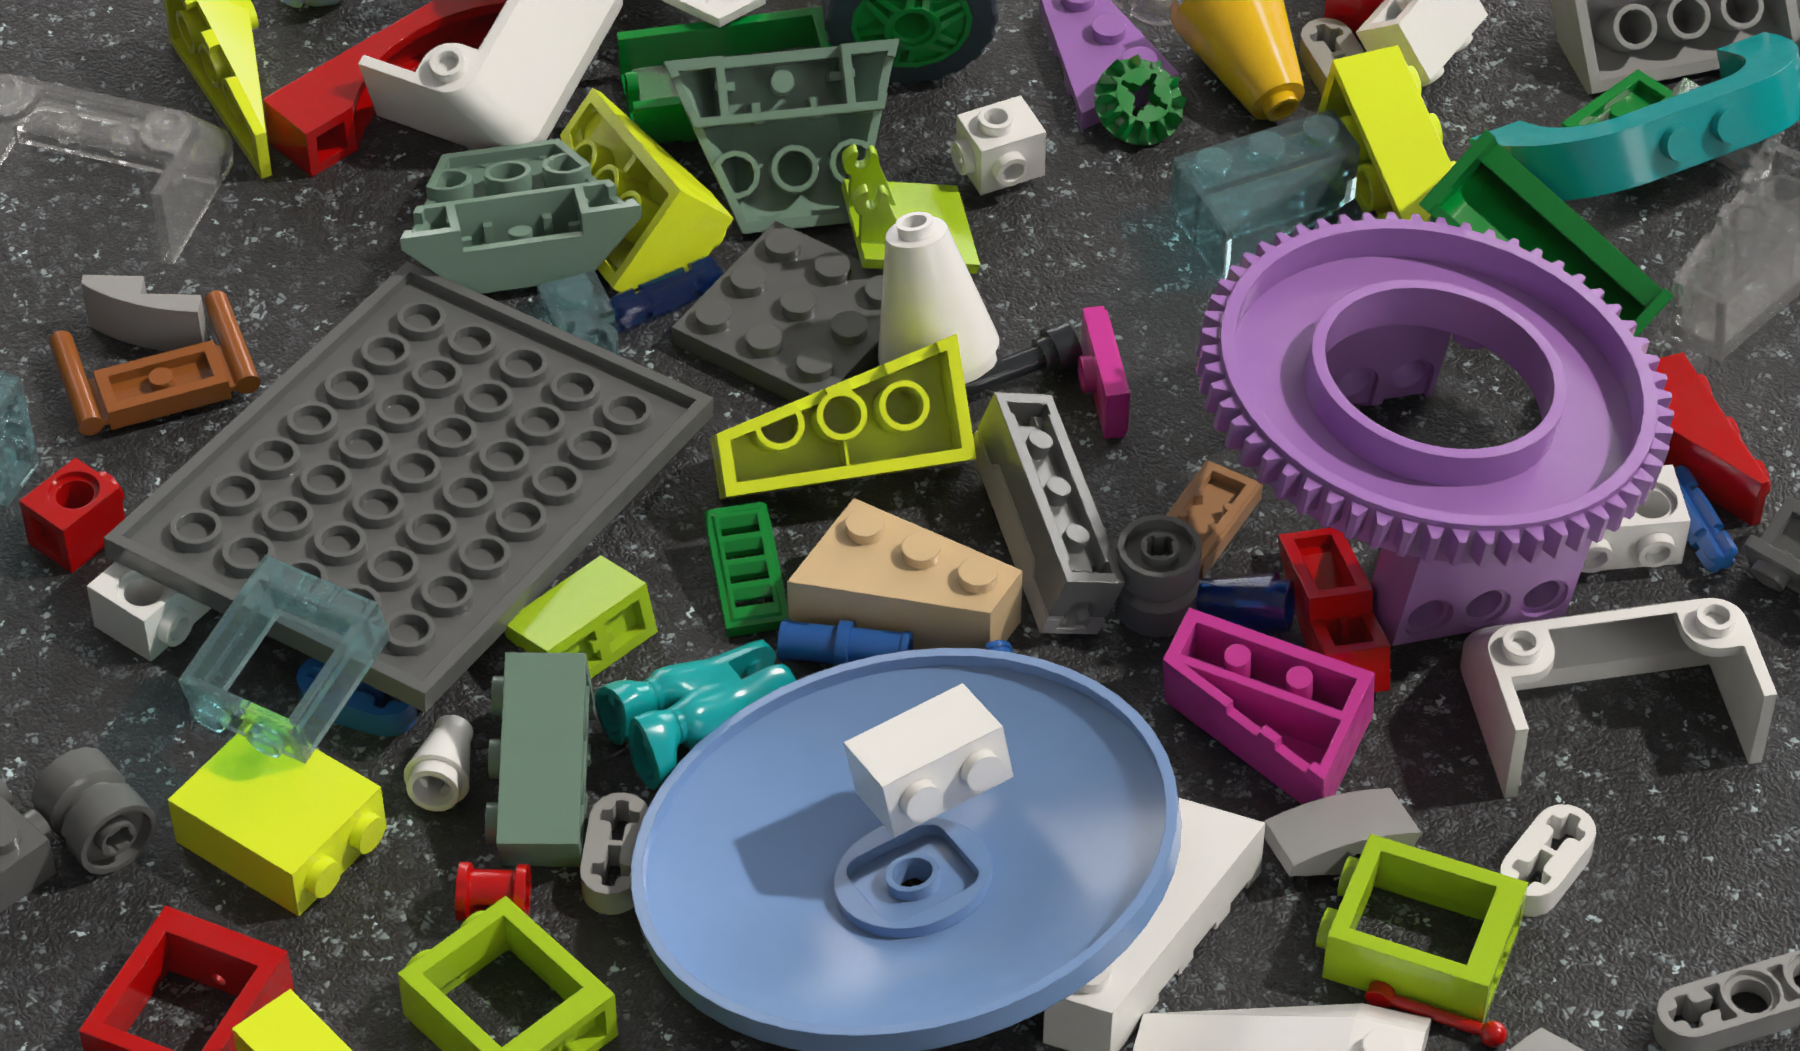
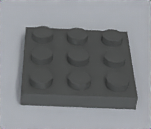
(788, 315)

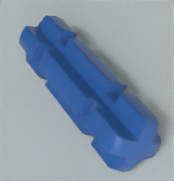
(1705, 528)

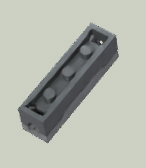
(1047, 514)

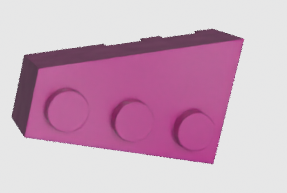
(1270, 702)

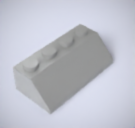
(1661, 36)

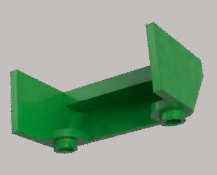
(1503, 196)

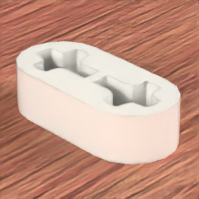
(1557, 866)

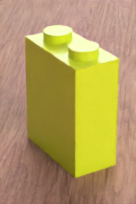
(278, 820)

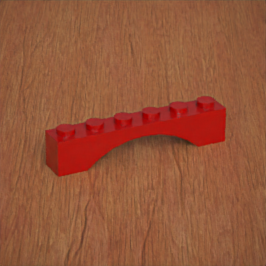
(328, 109)

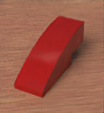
(1335, 601)

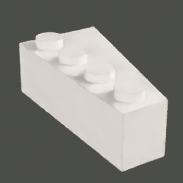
(1214, 863)

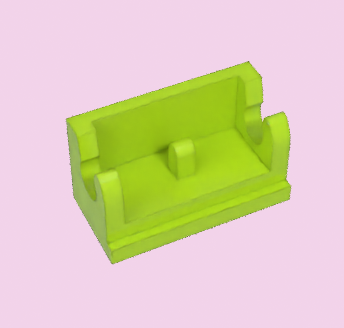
(590, 612)

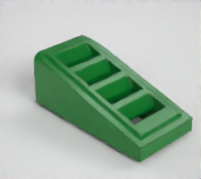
(743, 532)

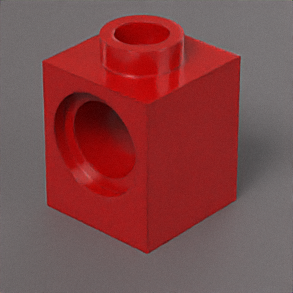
(72, 514)

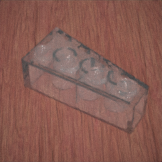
(1746, 263)

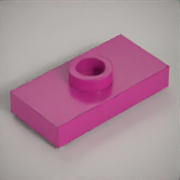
(1103, 372)

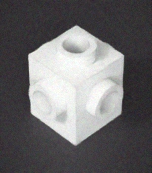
(999, 145)

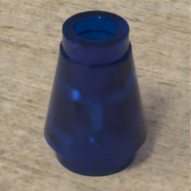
(1252, 601)

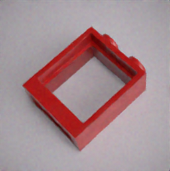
(196, 951)

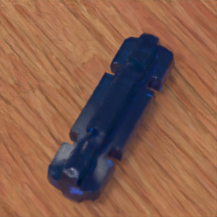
(665, 292)

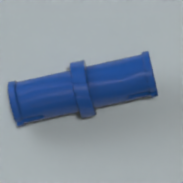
(837, 643)

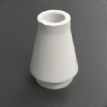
(441, 767)

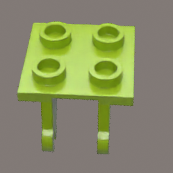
(878, 204)

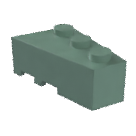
(540, 759)

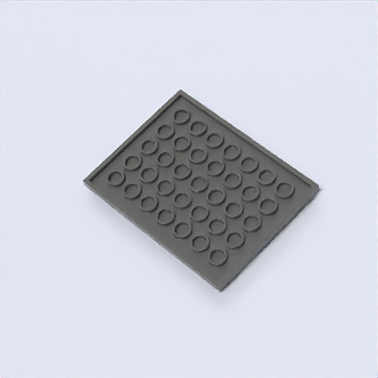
(423, 463)

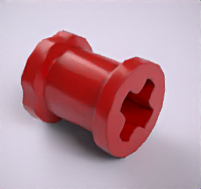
(482, 888)

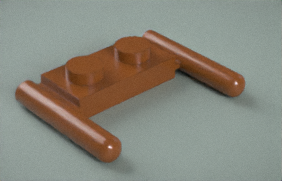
(160, 382)

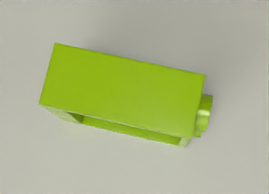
(1444, 882)
(578, 1024)

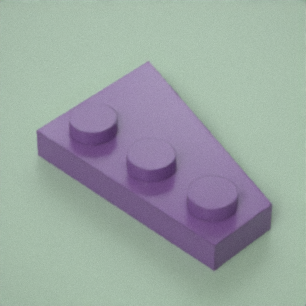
(1087, 41)

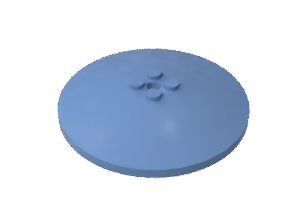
(784, 893)

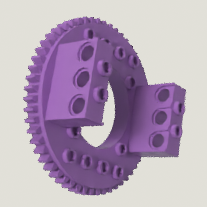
(1368, 319)

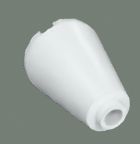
(932, 296)

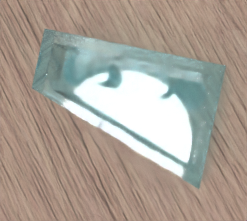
(1263, 186)

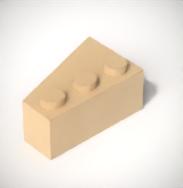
(905, 580)

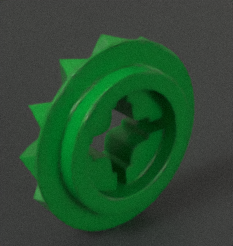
(1115, 103)

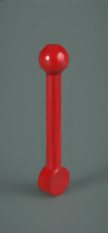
(1383, 995)

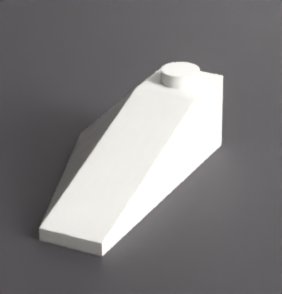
(1285, 1029)

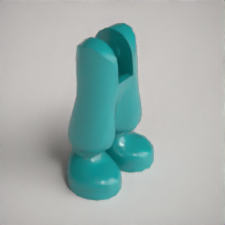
(684, 704)

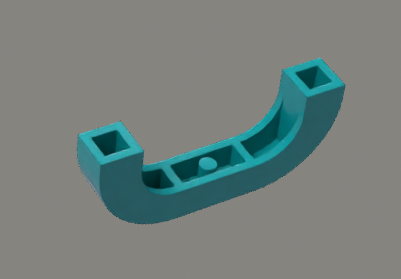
(1747, 105)

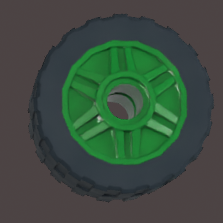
(932, 34)

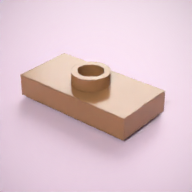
(1216, 508)

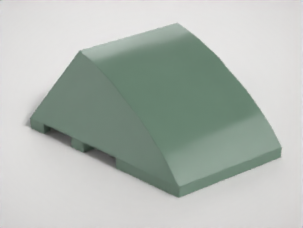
(781, 126)
(517, 217)

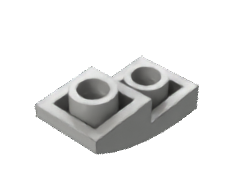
(152, 321)
(1327, 831)

